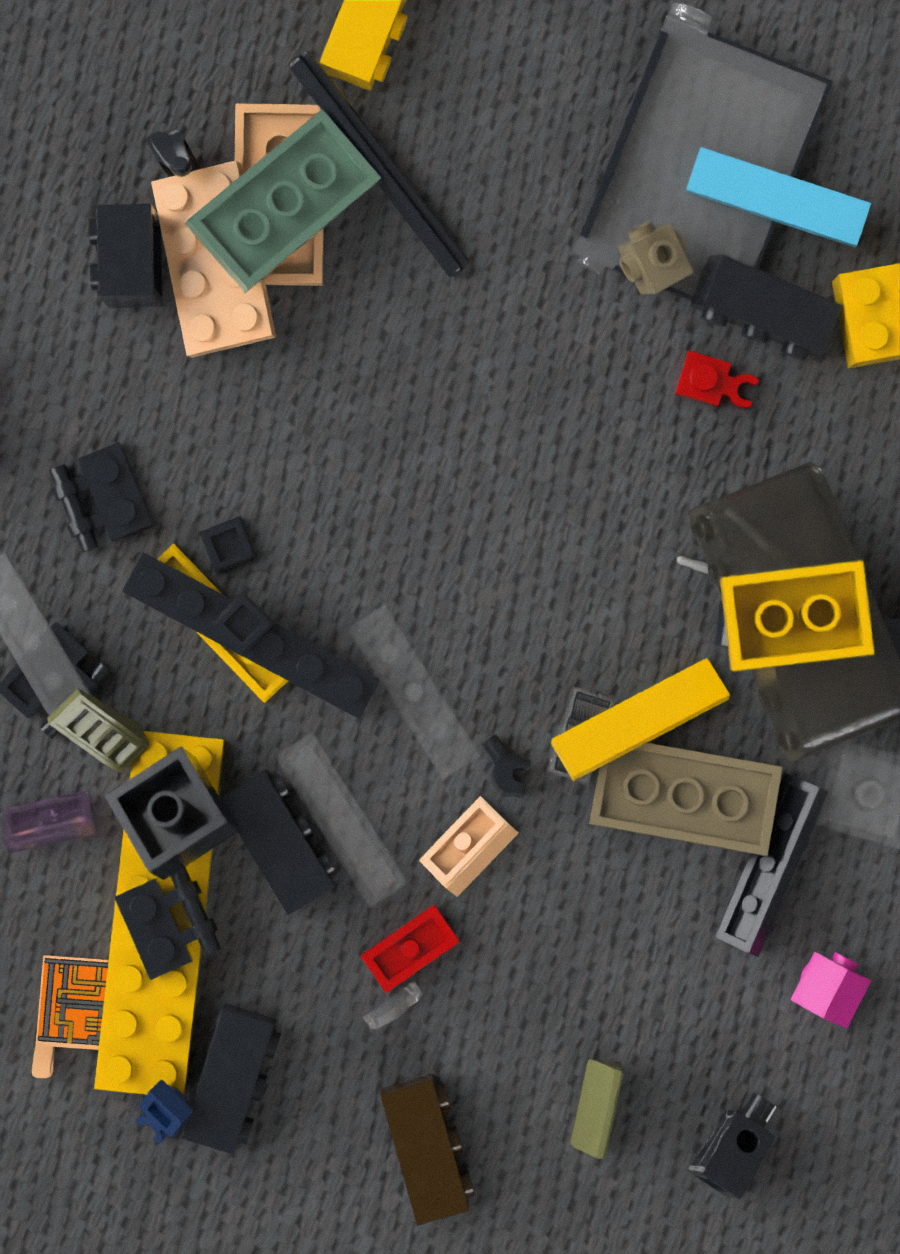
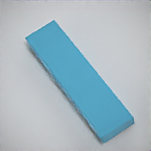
(778, 197)

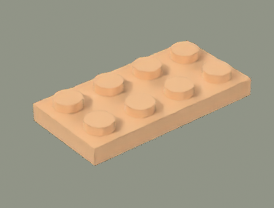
(257, 133)
(208, 301)

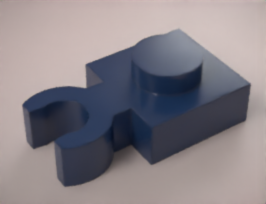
(164, 1111)

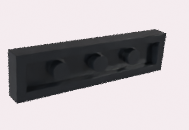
(768, 877)

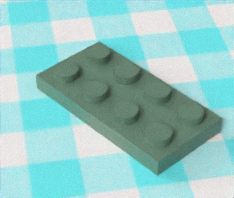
(283, 201)

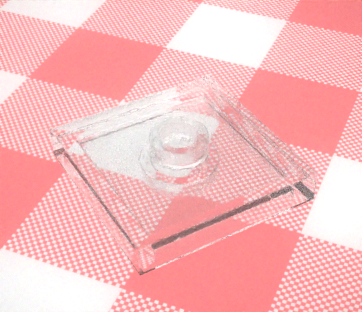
(863, 794)

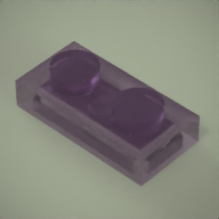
(48, 821)

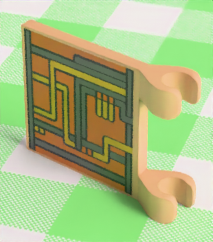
(68, 1008)

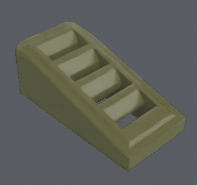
(118, 748)

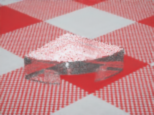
(393, 1006)

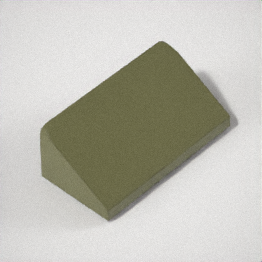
(597, 1108)

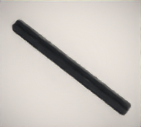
(392, 179)

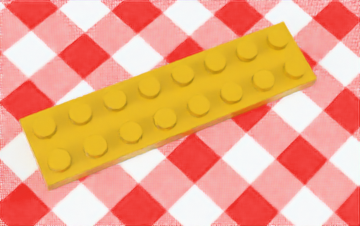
(147, 1020)

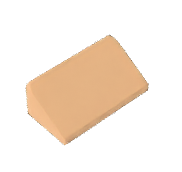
(468, 846)

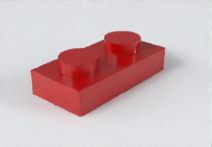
(410, 948)

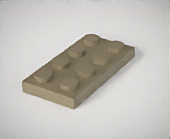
(689, 797)

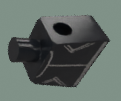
(720, 1159)

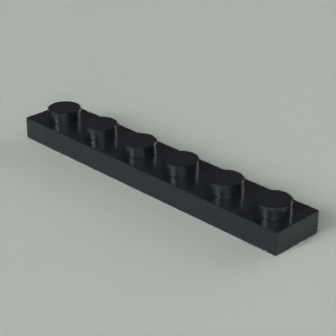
(276, 651)

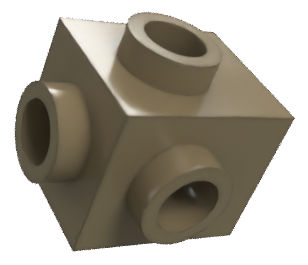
(654, 257)

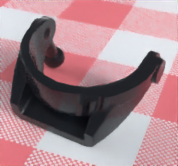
(173, 153)

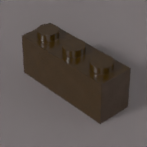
(427, 1148)

